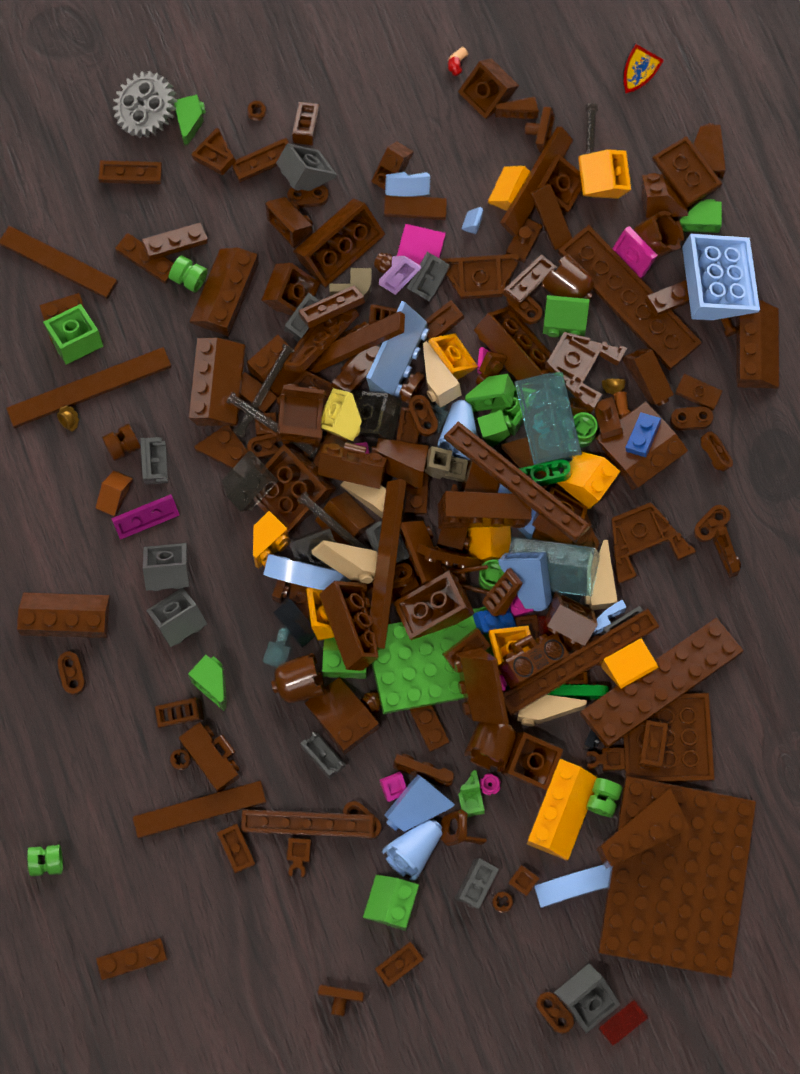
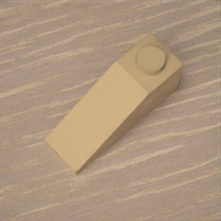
(440, 381)
(369, 496)
(351, 561)
(604, 587)
(549, 708)

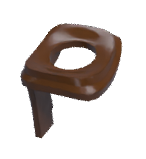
(460, 835)

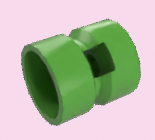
(185, 272)
(586, 428)
(490, 576)
(604, 789)
(53, 860)

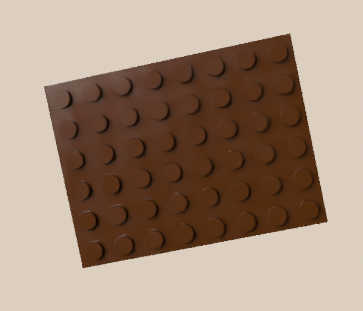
(686, 894)

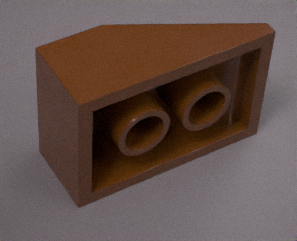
(434, 606)
(343, 716)

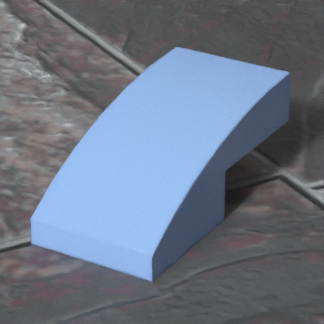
(407, 185)
(603, 620)

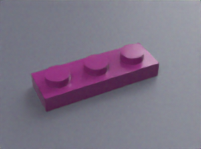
(145, 516)

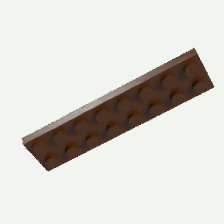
(626, 297)
(676, 674)

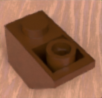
(393, 161)

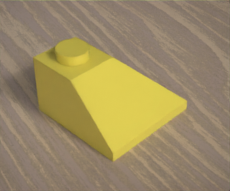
(341, 415)

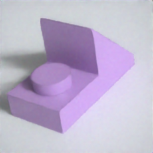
(399, 274)

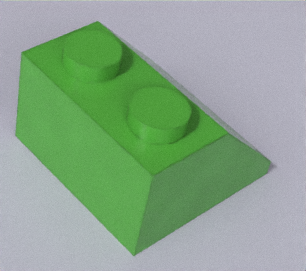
(565, 315)
(73, 334)
(333, 663)
(210, 680)
(391, 901)

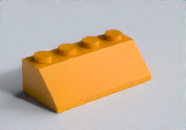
(562, 810)

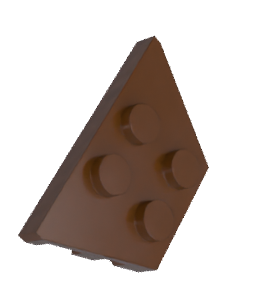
(481, 275)

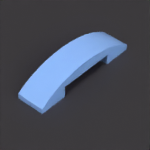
(301, 573)
(572, 885)

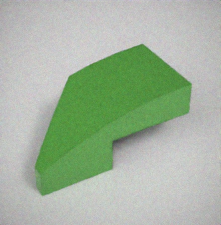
(470, 796)

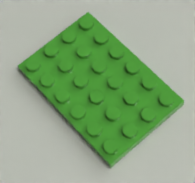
(415, 672)

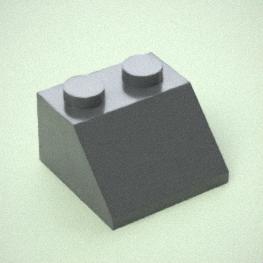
(304, 167)
(165, 567)
(177, 617)
(587, 998)

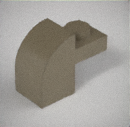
(360, 278)
(442, 464)

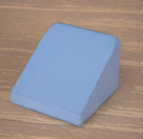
(473, 220)

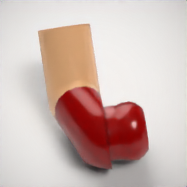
(454, 61)

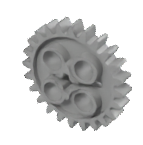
(144, 104)

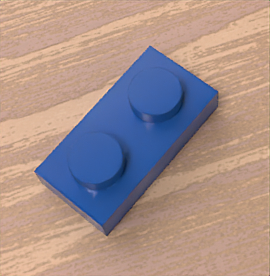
(643, 434)
(485, 621)

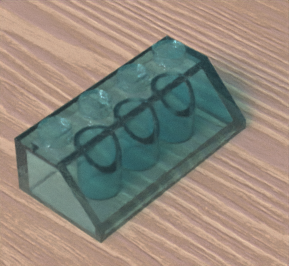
(548, 418)
(569, 566)

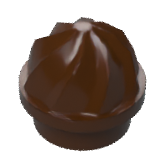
(383, 262)
(372, 701)

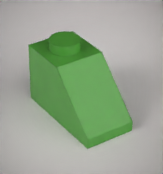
(189, 116)
(703, 217)
(492, 393)
(494, 427)

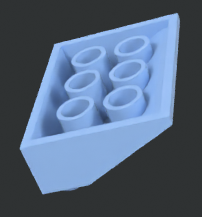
(720, 276)
(396, 354)

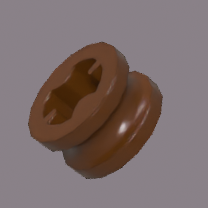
(256, 117)
(173, 761)
(503, 909)

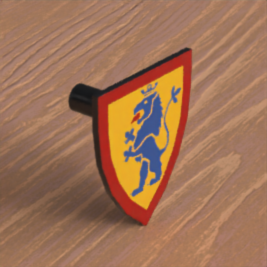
(639, 68)

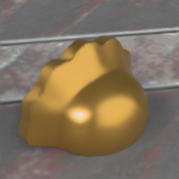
(613, 385)
(68, 418)

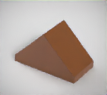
(113, 493)

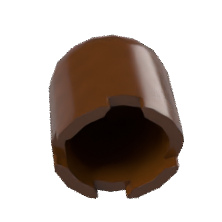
(661, 233)
(569, 280)
(298, 679)
(491, 745)

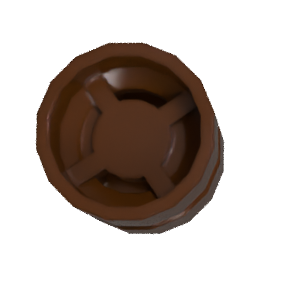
(121, 442)

